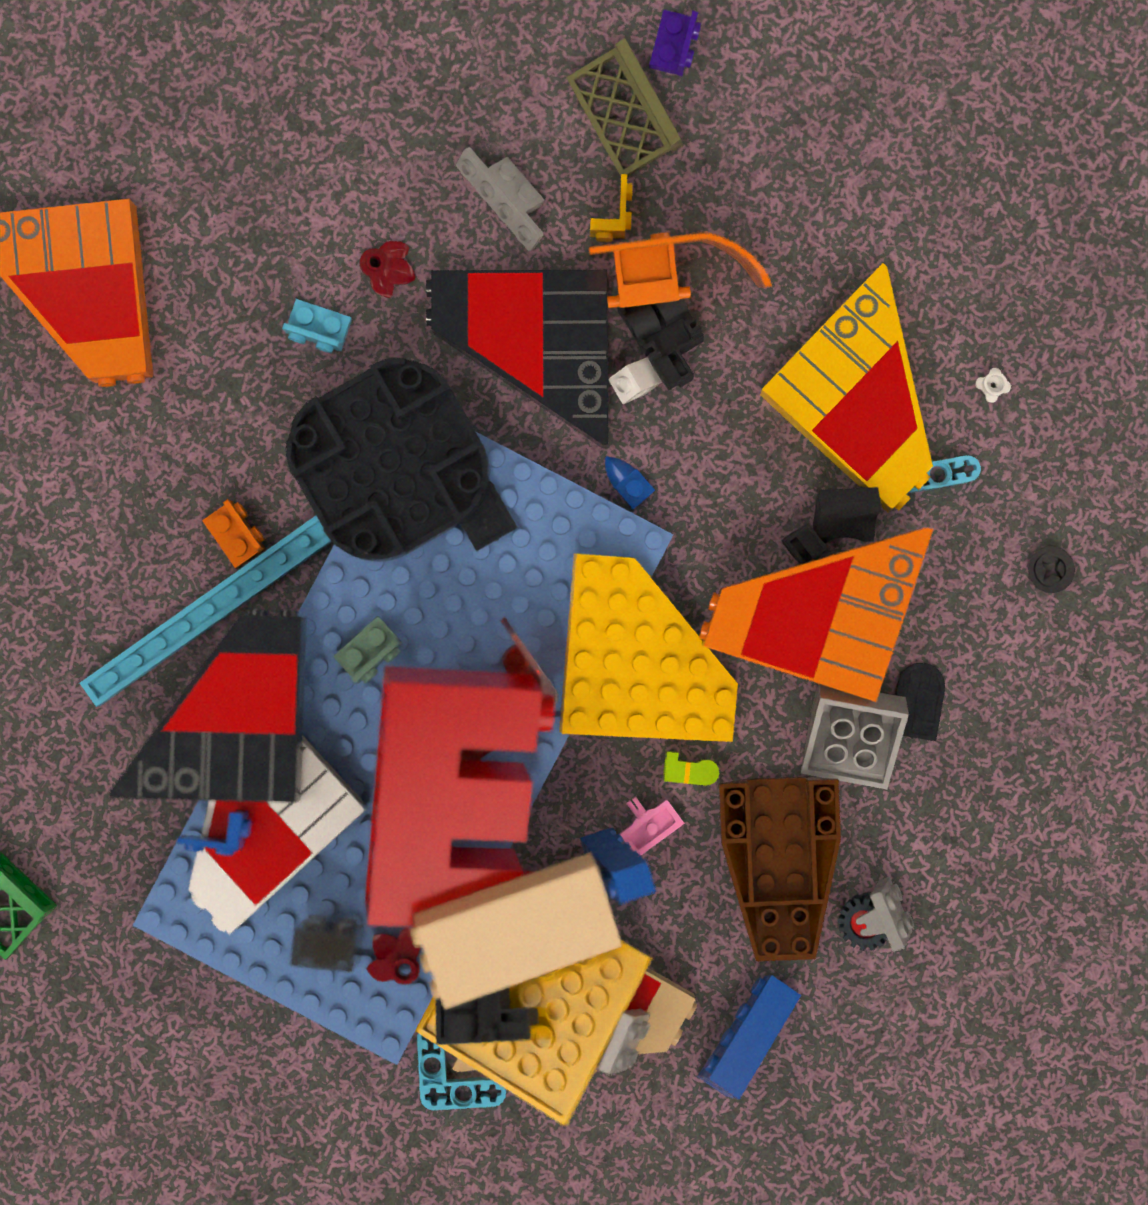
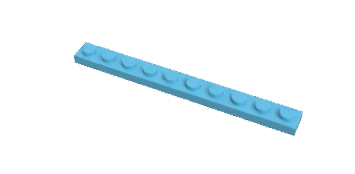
(205, 612)

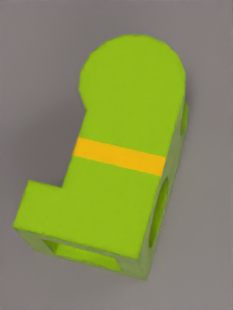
(699, 773)

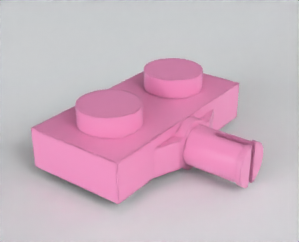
(650, 825)

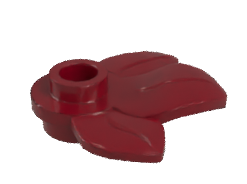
(391, 270)
(392, 953)

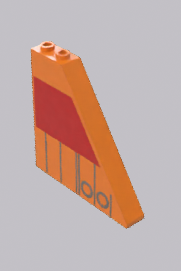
(83, 283)
(823, 617)

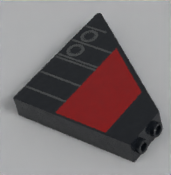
(534, 333)
(234, 723)

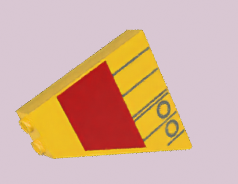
(857, 395)

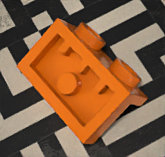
(234, 533)

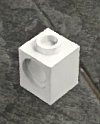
(635, 380)

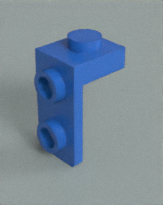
(238, 829)

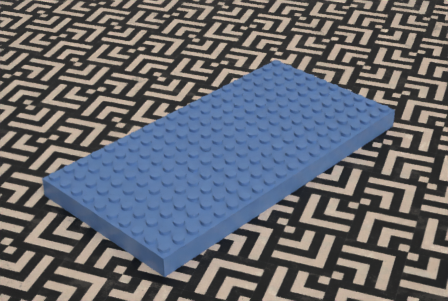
(448, 615)

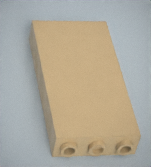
(515, 931)

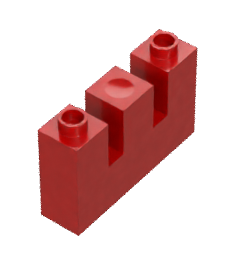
(433, 797)

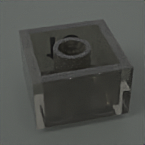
(327, 944)

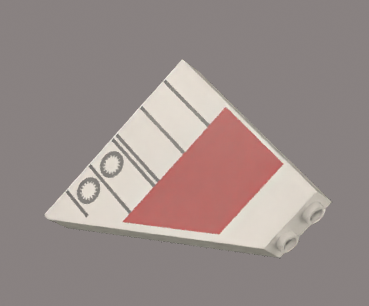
(279, 845)

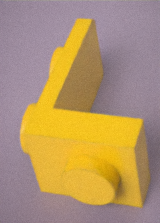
(607, 229)

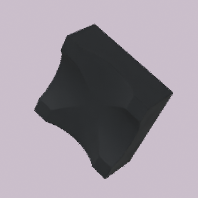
(847, 513)

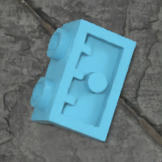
(318, 326)

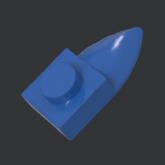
(627, 481)

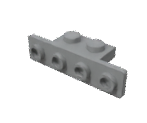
(506, 193)

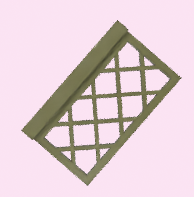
(647, 97)

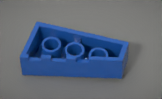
(621, 869)
(749, 1037)

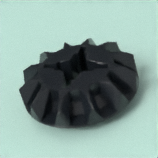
(1064, 568)

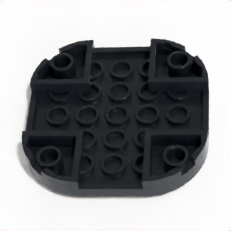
(388, 460)

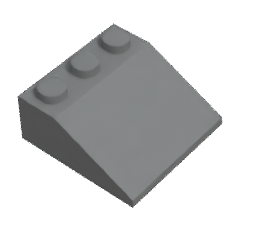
(854, 737)

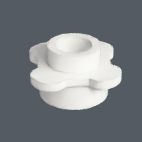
(994, 376)

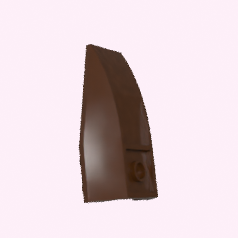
(782, 859)

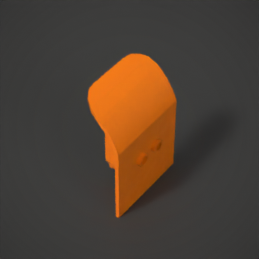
(649, 273)

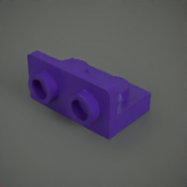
(673, 42)

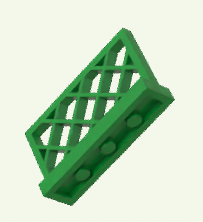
(28, 896)

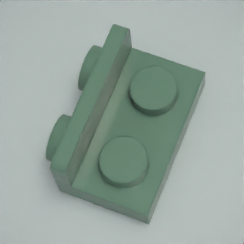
(368, 650)

